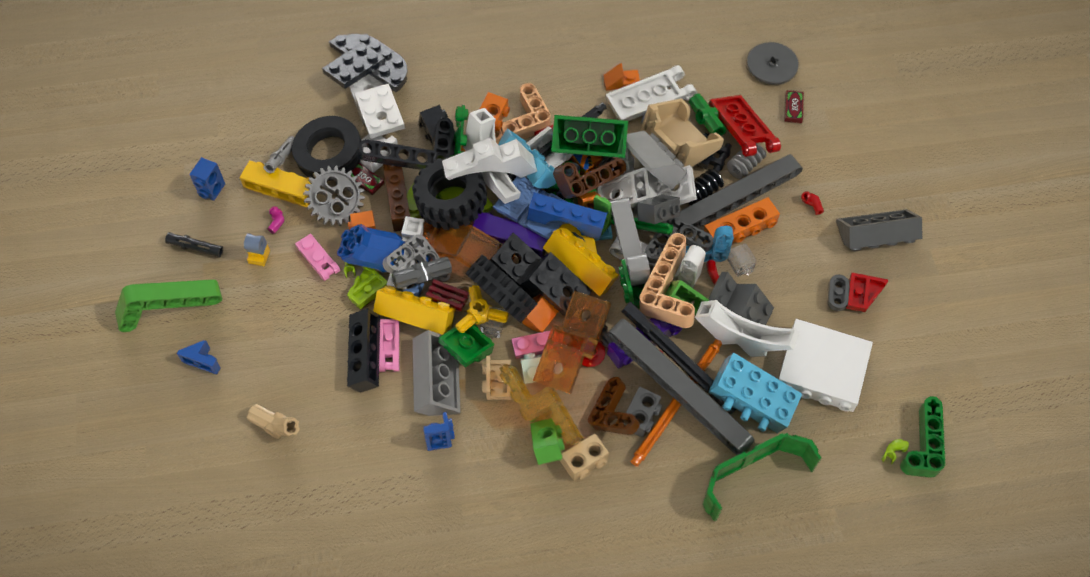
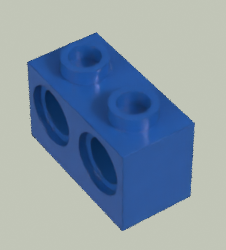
(207, 179)

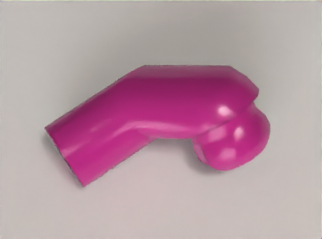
(278, 219)

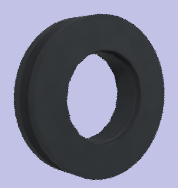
(318, 130)

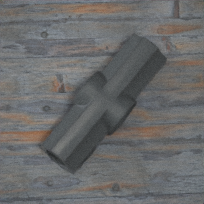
(421, 272)

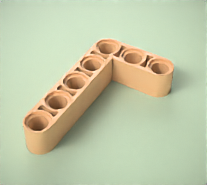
(535, 119)
(653, 298)

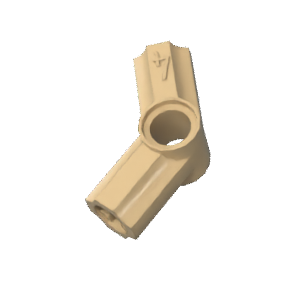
(273, 423)

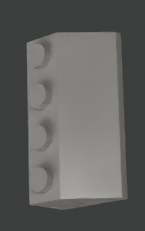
(655, 158)
(434, 377)

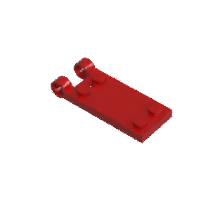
(745, 125)

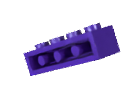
(620, 358)

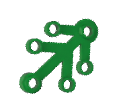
(459, 138)

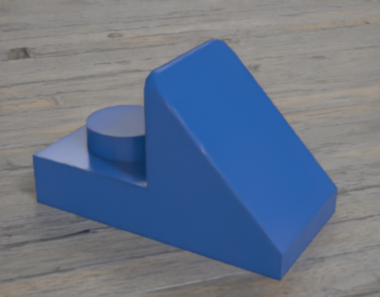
(198, 356)

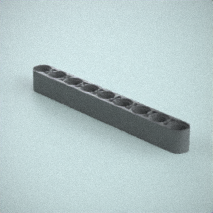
(740, 192)
(681, 387)

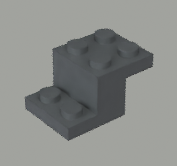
(742, 299)

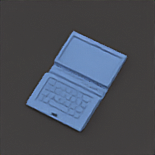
(518, 209)

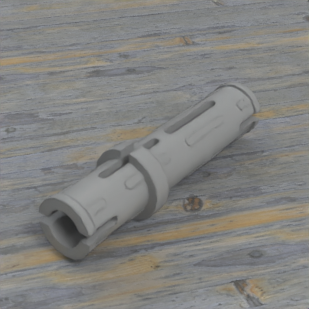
(277, 158)

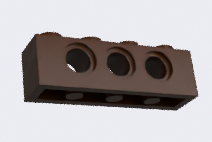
(396, 195)

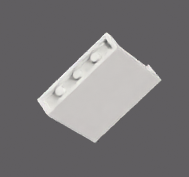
(826, 365)

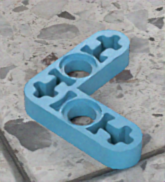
(721, 244)

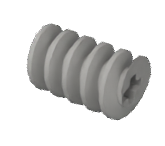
(741, 165)

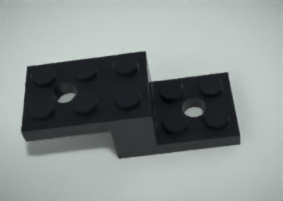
(538, 274)

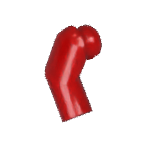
(814, 201)
(712, 271)

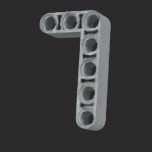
(629, 242)

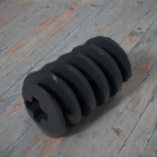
(707, 184)

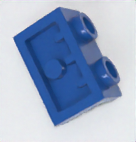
(439, 435)

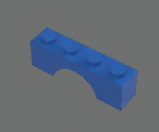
(548, 209)

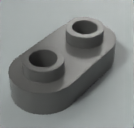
(838, 294)

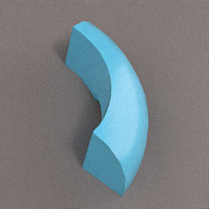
(544, 176)

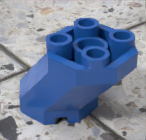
(368, 246)

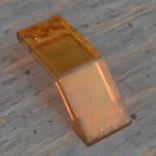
(461, 244)

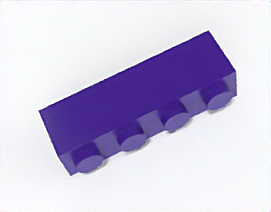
(501, 229)

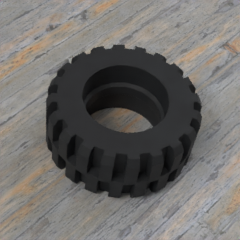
(449, 212)

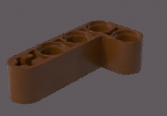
(593, 177)

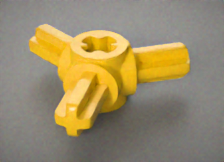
(474, 316)

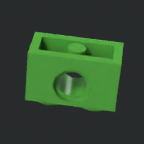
(546, 441)

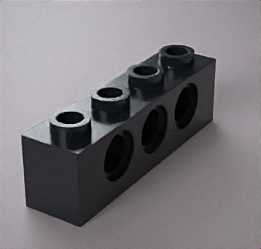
(363, 350)

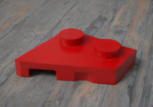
(863, 291)

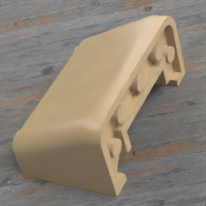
(671, 125)

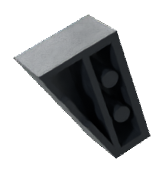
(428, 121)

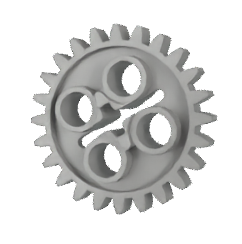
(343, 182)

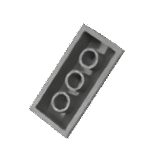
(880, 229)

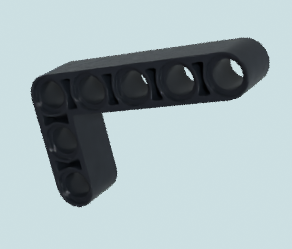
(411, 152)

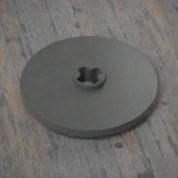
(772, 63)

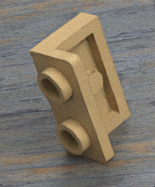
(494, 386)

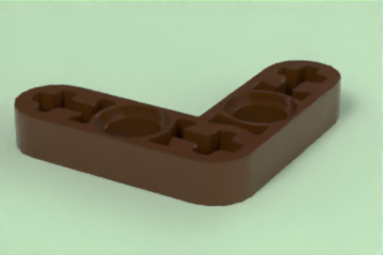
(602, 415)

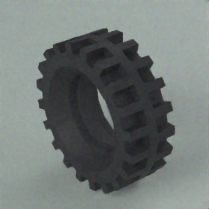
(501, 288)

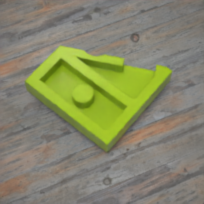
(366, 287)

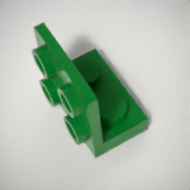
(630, 293)

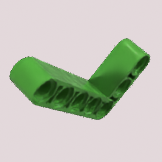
(163, 295)

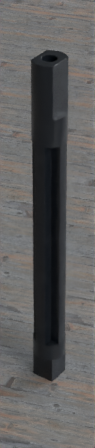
(671, 350)

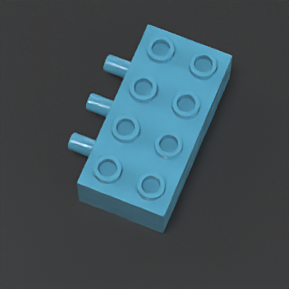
(755, 394)

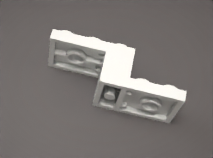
(376, 104)
(643, 185)

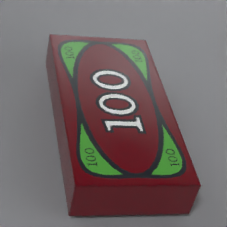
(794, 106)
(370, 181)

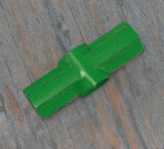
(706, 115)

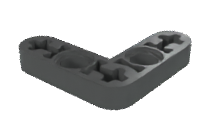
(689, 240)

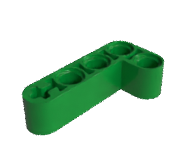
(927, 435)

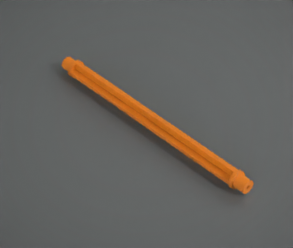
(671, 409)

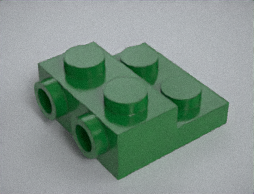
(467, 346)

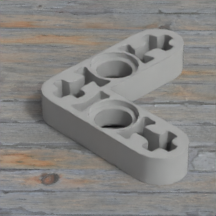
(419, 253)

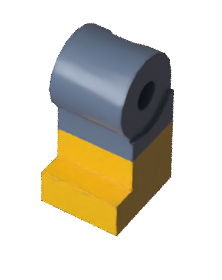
(257, 249)

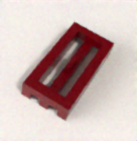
(448, 288)

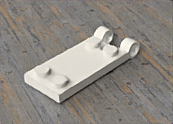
(634, 99)

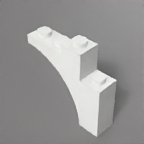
(480, 127)
(489, 157)
(749, 335)

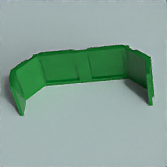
(784, 442)

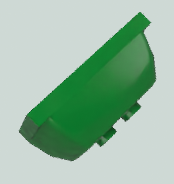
(589, 136)

